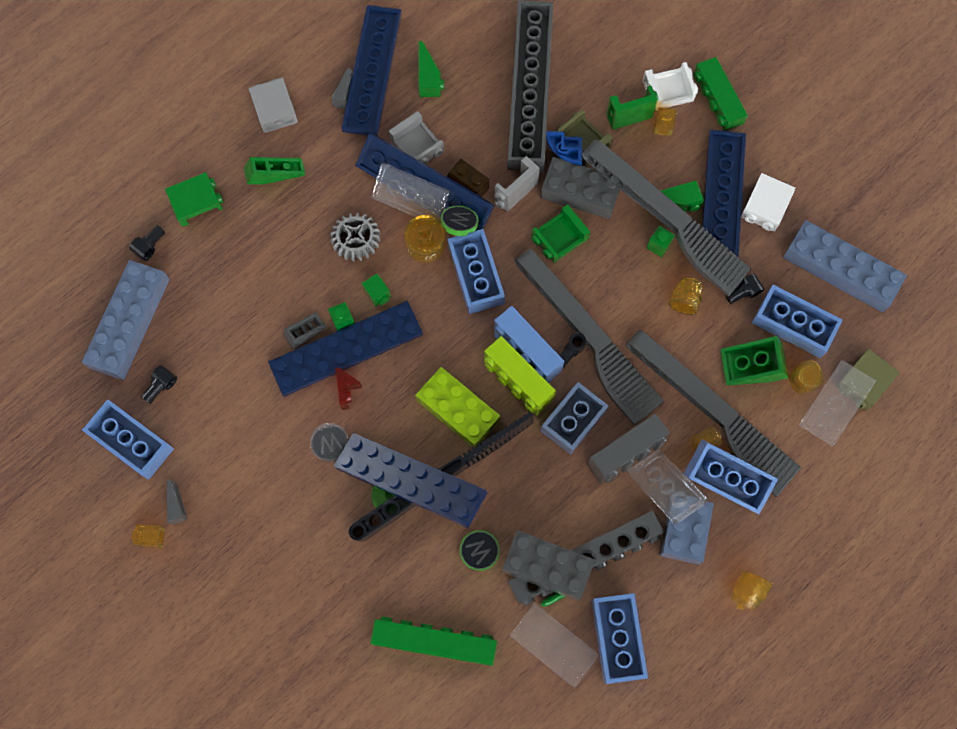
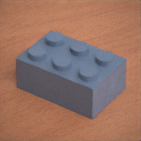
(574, 418)
(689, 537)

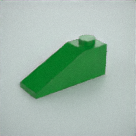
(429, 75)
(269, 170)
(685, 196)

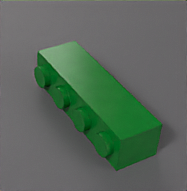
(720, 94)

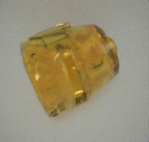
(687, 296)
(806, 377)
(750, 590)

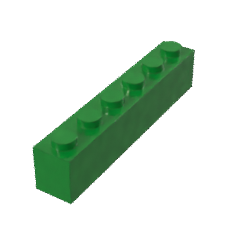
(434, 642)

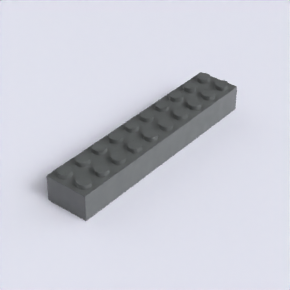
(530, 84)

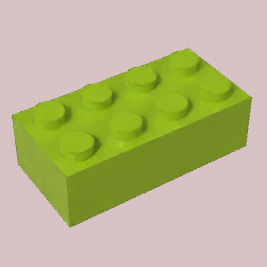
(518, 376)
(458, 408)

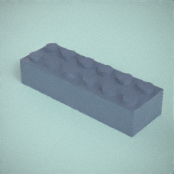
(845, 266)
(126, 320)

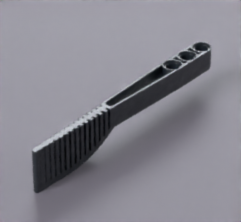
(453, 468)

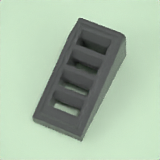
(341, 93)
(300, 325)
(175, 507)

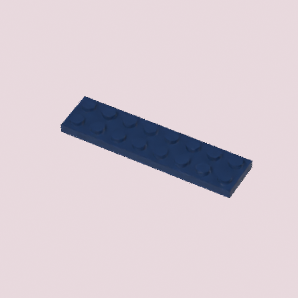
(371, 71)
(380, 151)
(724, 187)
(345, 348)
(411, 480)

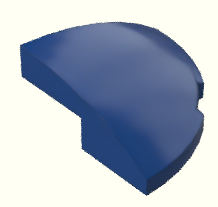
(565, 147)

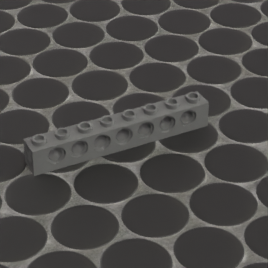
(646, 522)

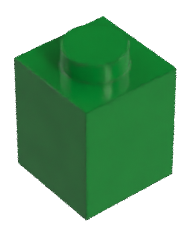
(660, 241)
(376, 290)
(341, 316)

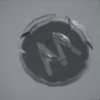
(328, 441)

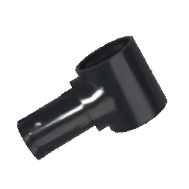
(144, 246)
(749, 286)
(571, 350)
(161, 380)

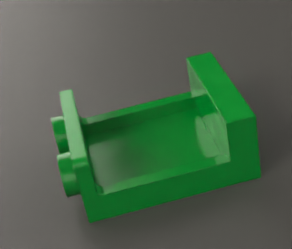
(631, 112)
(194, 197)
(560, 234)

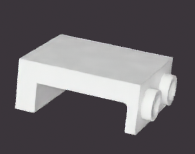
(672, 86)
(768, 202)

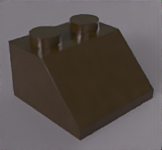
(469, 177)

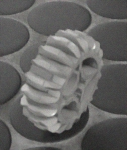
(347, 226)

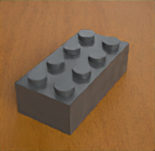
(579, 188)
(627, 449)
(548, 565)

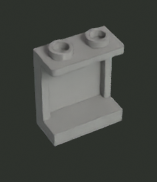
(273, 105)
(416, 139)
(528, 179)

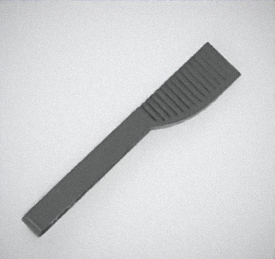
(699, 247)
(617, 375)
(739, 435)

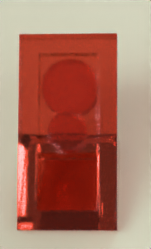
(344, 383)

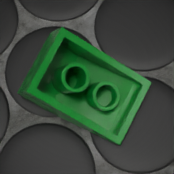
(755, 362)

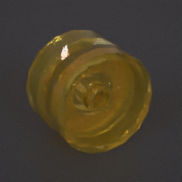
(425, 238)

